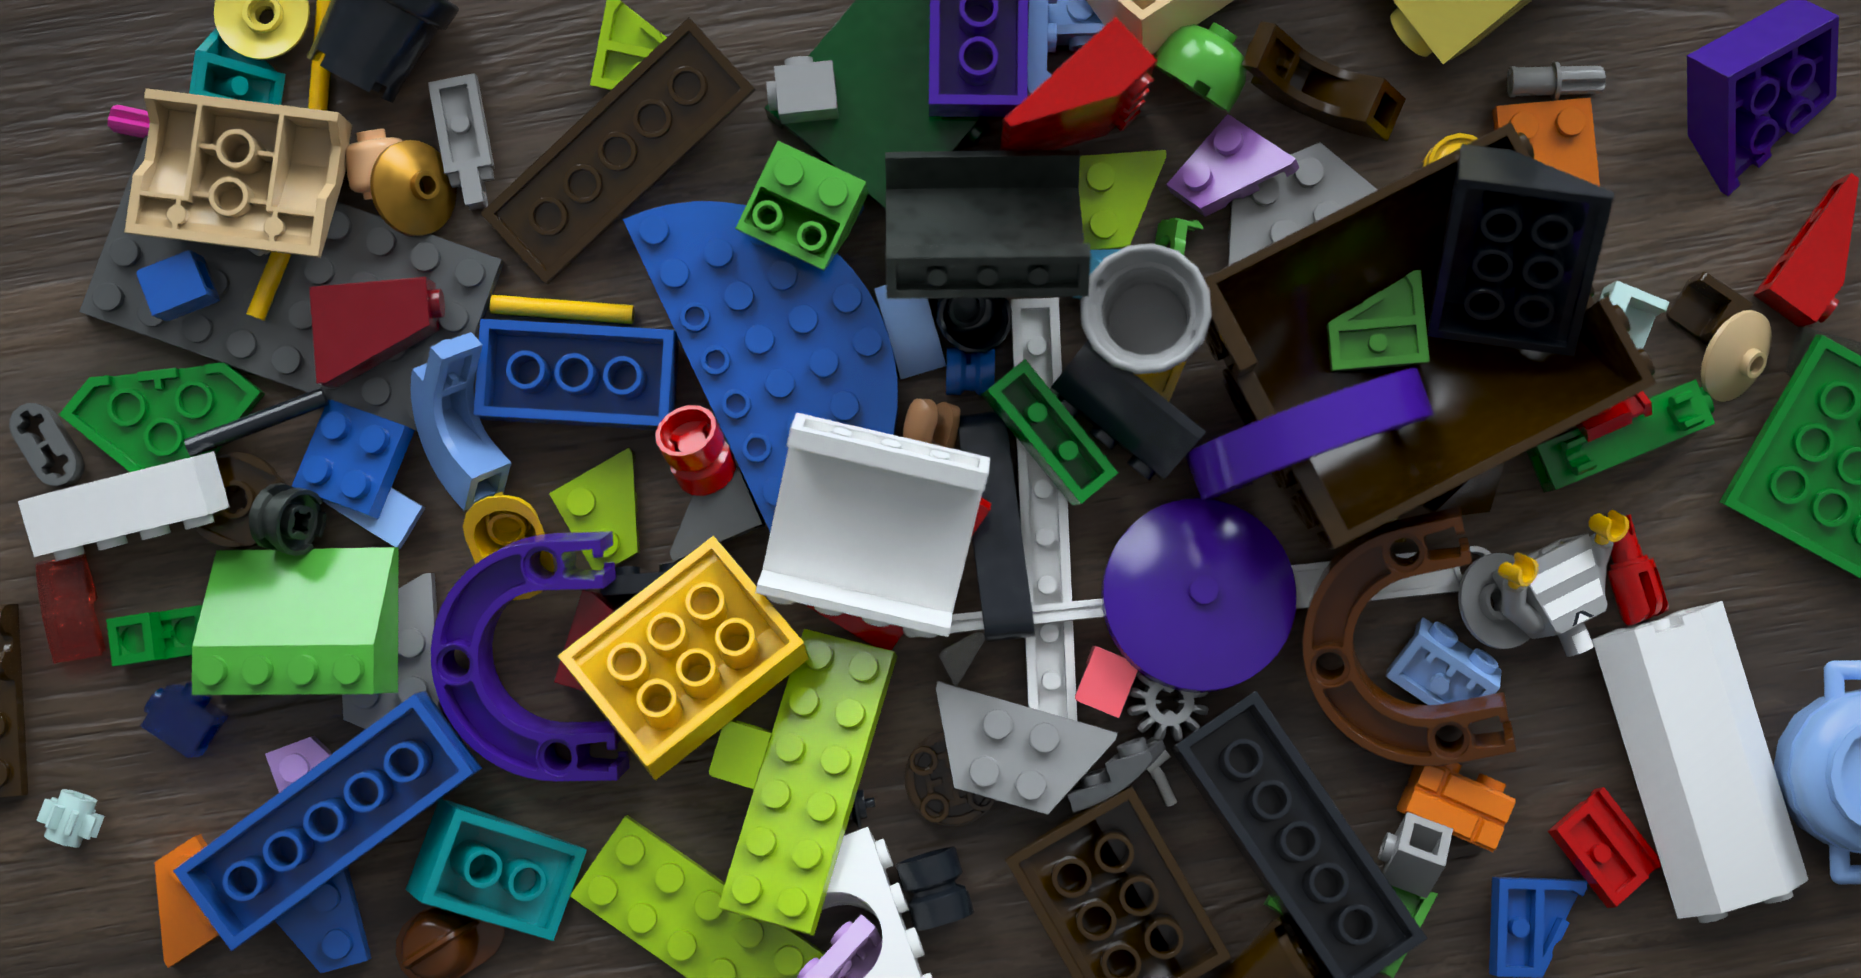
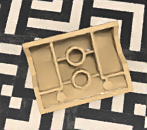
(238, 173)

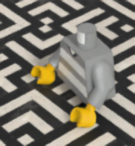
(1561, 584)

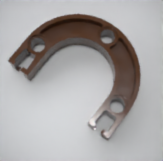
(1348, 695)

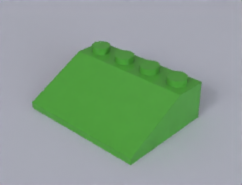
(299, 623)

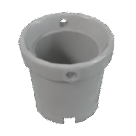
(1146, 309)

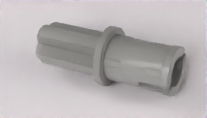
(1555, 80)

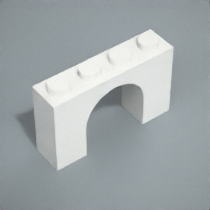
(863, 882)

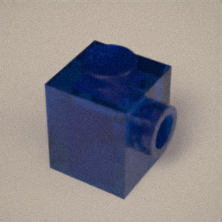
(183, 719)

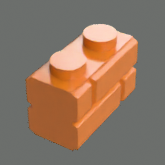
(1469, 807)

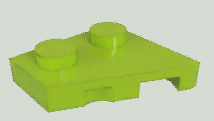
(1115, 195)
(603, 502)

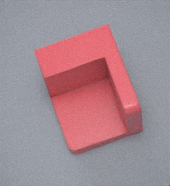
(1106, 681)

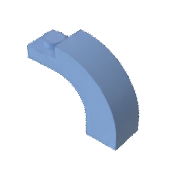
(446, 424)

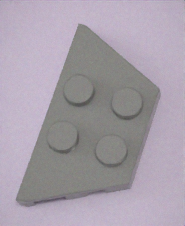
(1294, 201)
(415, 628)
(1015, 749)

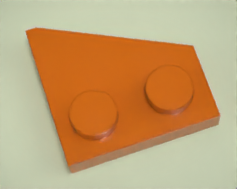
(1558, 132)
(181, 919)

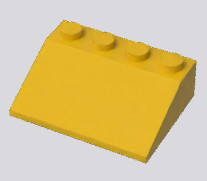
(684, 657)

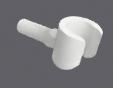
(1160, 778)

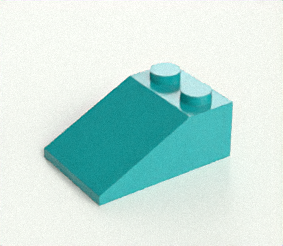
(495, 870)

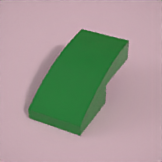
(152, 635)

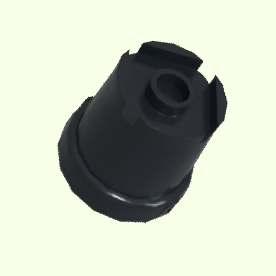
(378, 39)

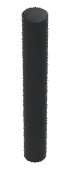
(256, 422)

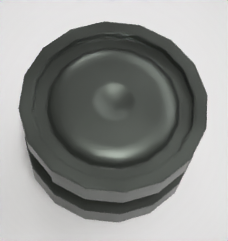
(286, 519)

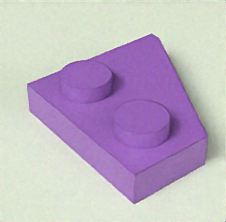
(1228, 167)

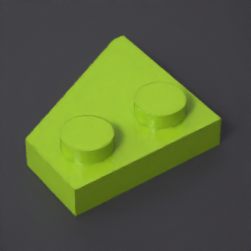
(622, 44)

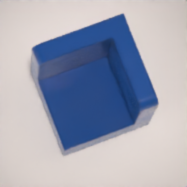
(177, 285)

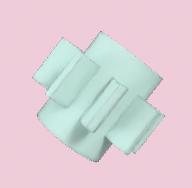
(70, 818)

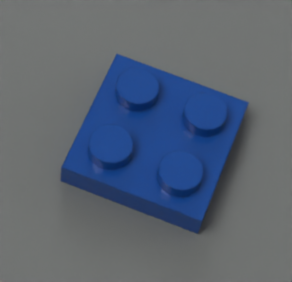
(353, 458)

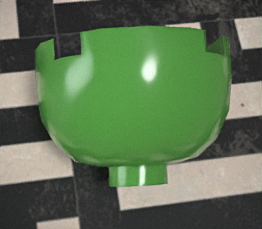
(1204, 63)

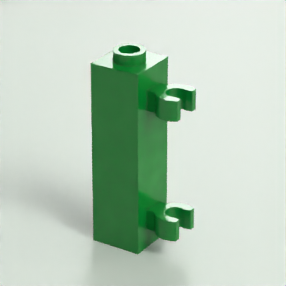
(1572, 458)

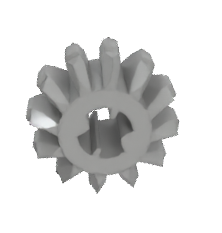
(1165, 717)

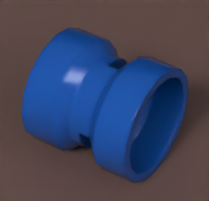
(969, 371)

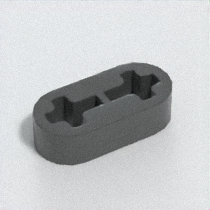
(37, 451)

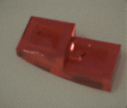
(68, 609)

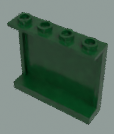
(881, 93)

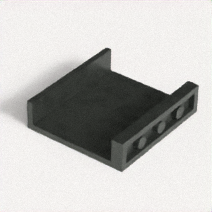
(985, 225)

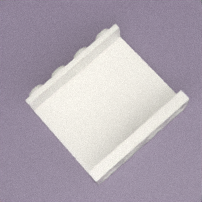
(872, 525)

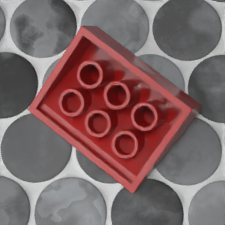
(1085, 96)

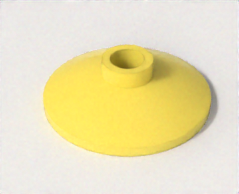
(242, 31)

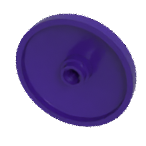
(1198, 595)

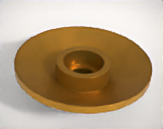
(398, 193)

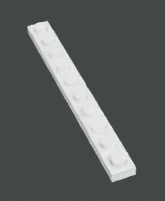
(1044, 524)

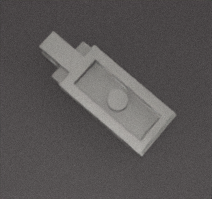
(463, 136)

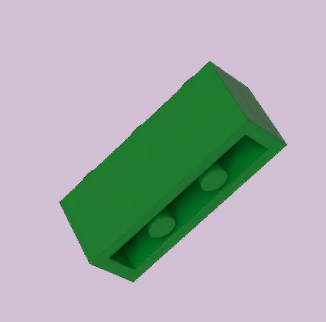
(1049, 433)

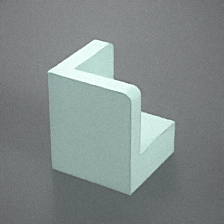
(1638, 306)

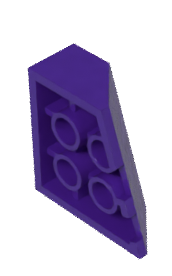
(1759, 86)

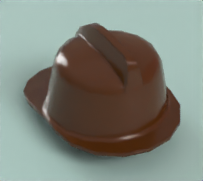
(445, 944)

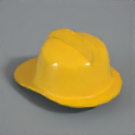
(501, 521)

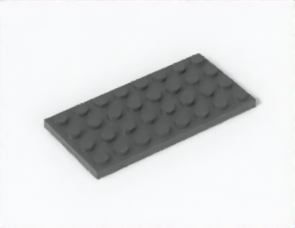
(282, 346)

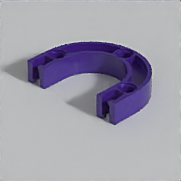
(1308, 431)
(475, 696)

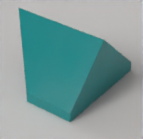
(227, 74)

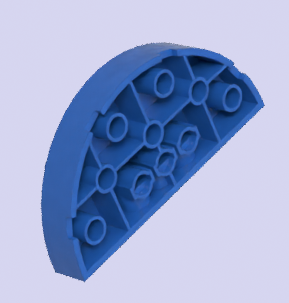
(766, 334)

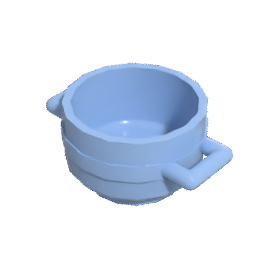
(1822, 769)

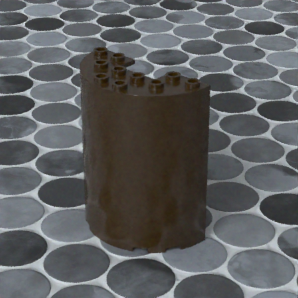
(1484, 397)

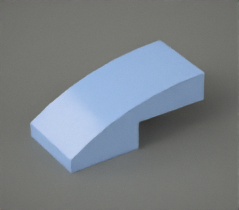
(911, 334)
(395, 521)

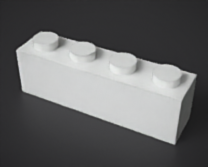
(124, 505)

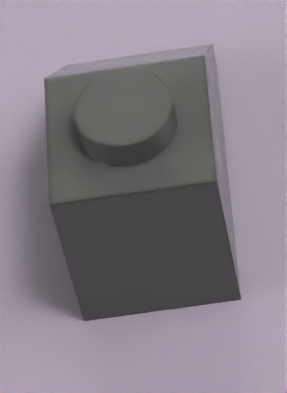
(723, 514)

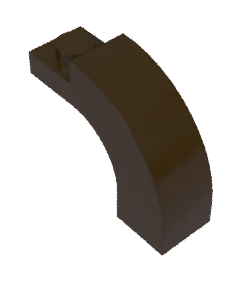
(1319, 89)

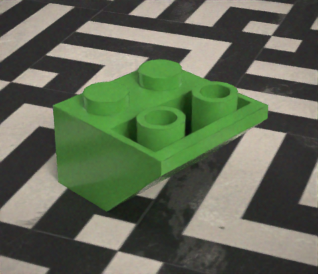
(803, 206)

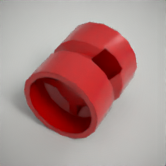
(695, 450)

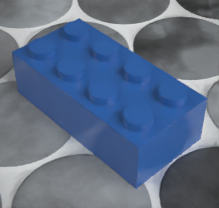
(576, 374)

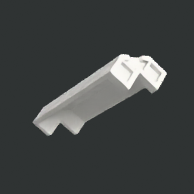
(1701, 763)

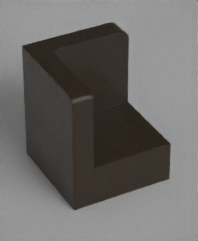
(1705, 306)

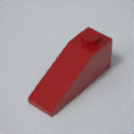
(1815, 262)

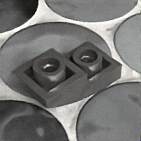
(1120, 771)

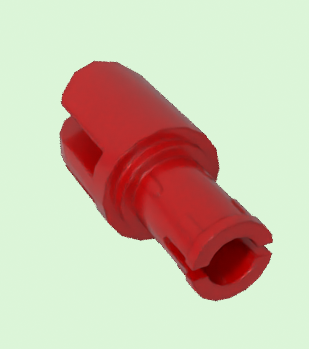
(1635, 580)

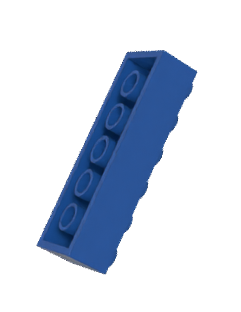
(327, 819)

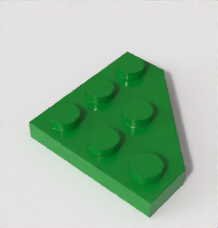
(150, 413)

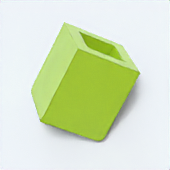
(740, 753)

